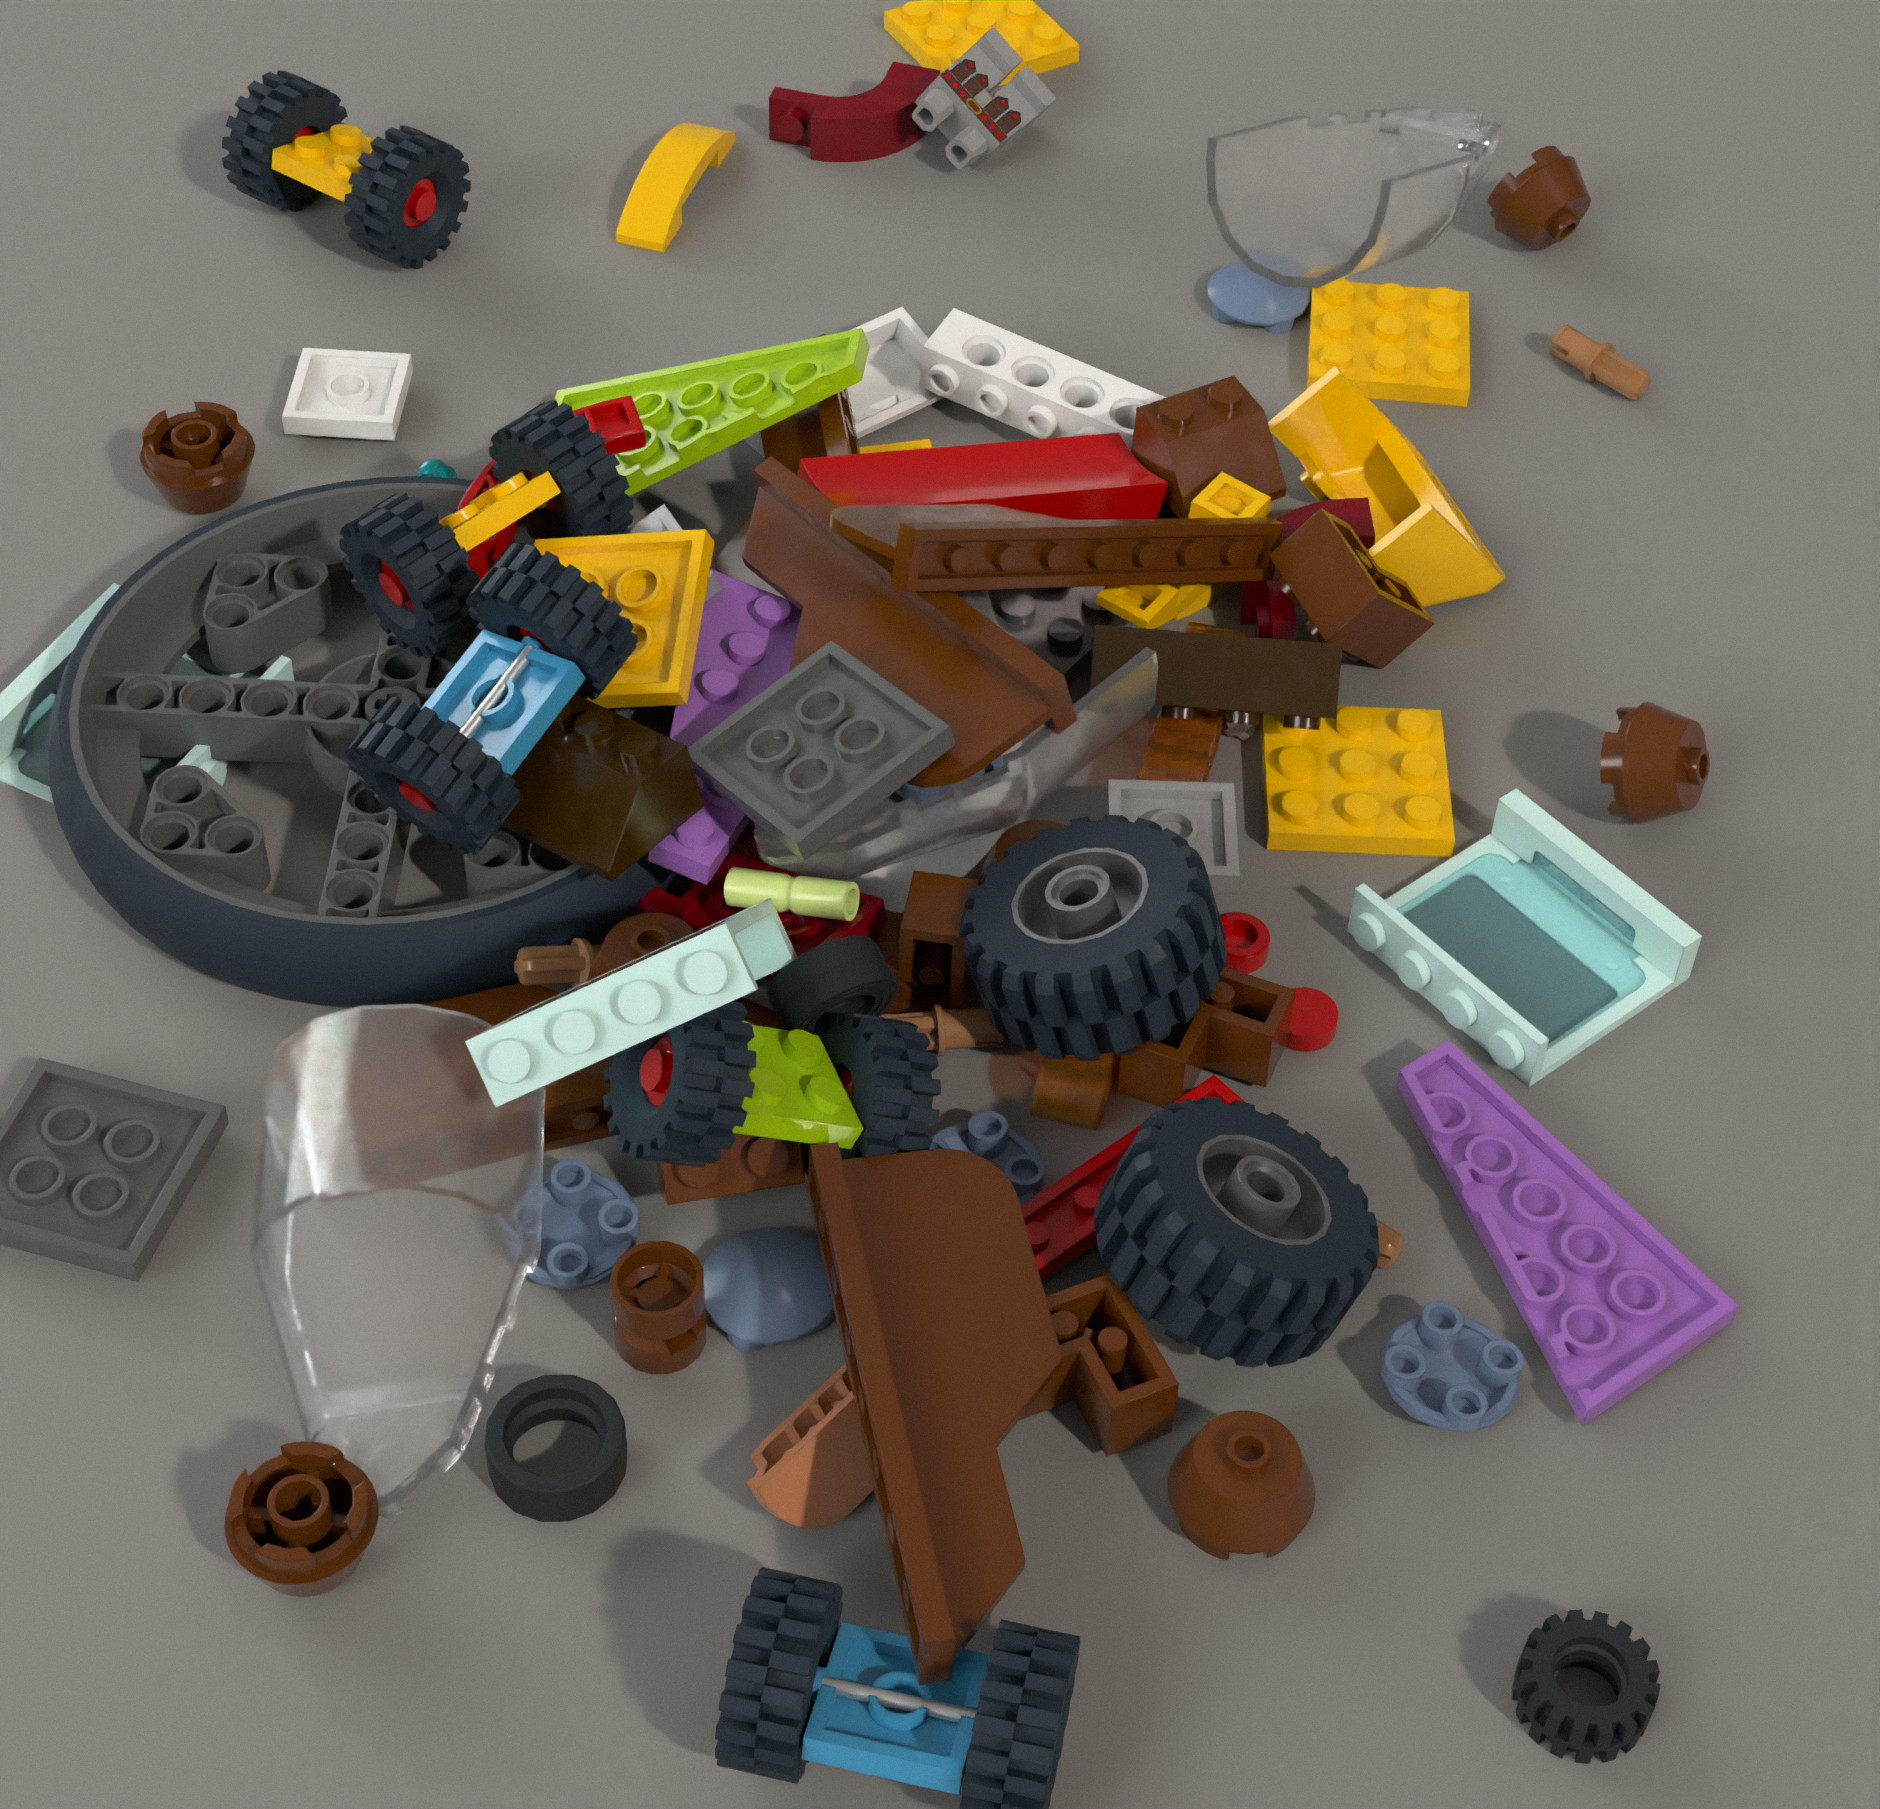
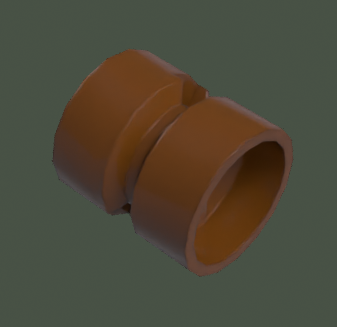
(658, 1307)

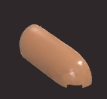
(815, 1461)

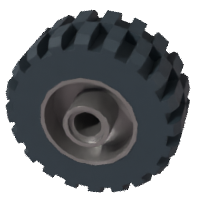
(1093, 937)
(1236, 1232)

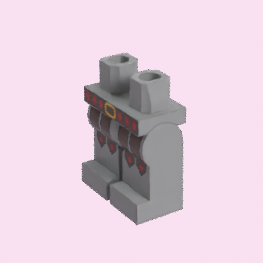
(967, 113)

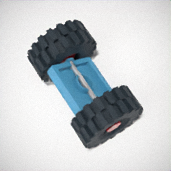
(537, 647)
(854, 1701)

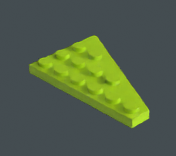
(724, 399)

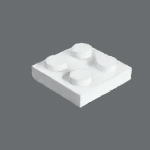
(347, 394)

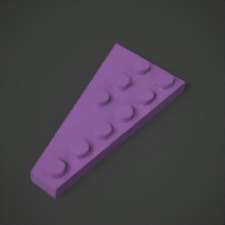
(739, 653)
(1579, 1262)

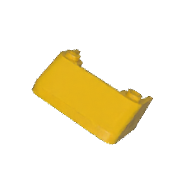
(1361, 454)

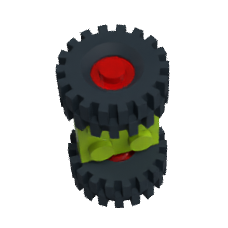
(719, 1076)

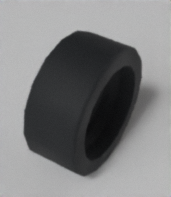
(556, 1496)

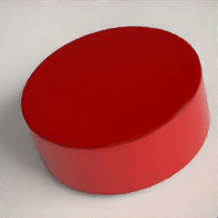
(1245, 941)
(1312, 1020)

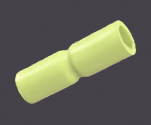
(800, 894)

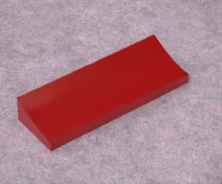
(1050, 476)

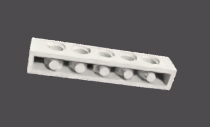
(1026, 382)

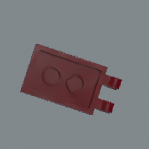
(705, 905)

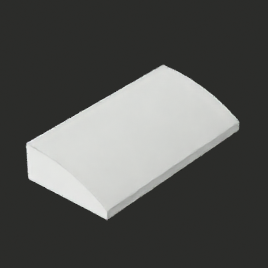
(889, 377)

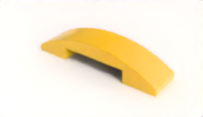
(665, 182)
(1157, 604)

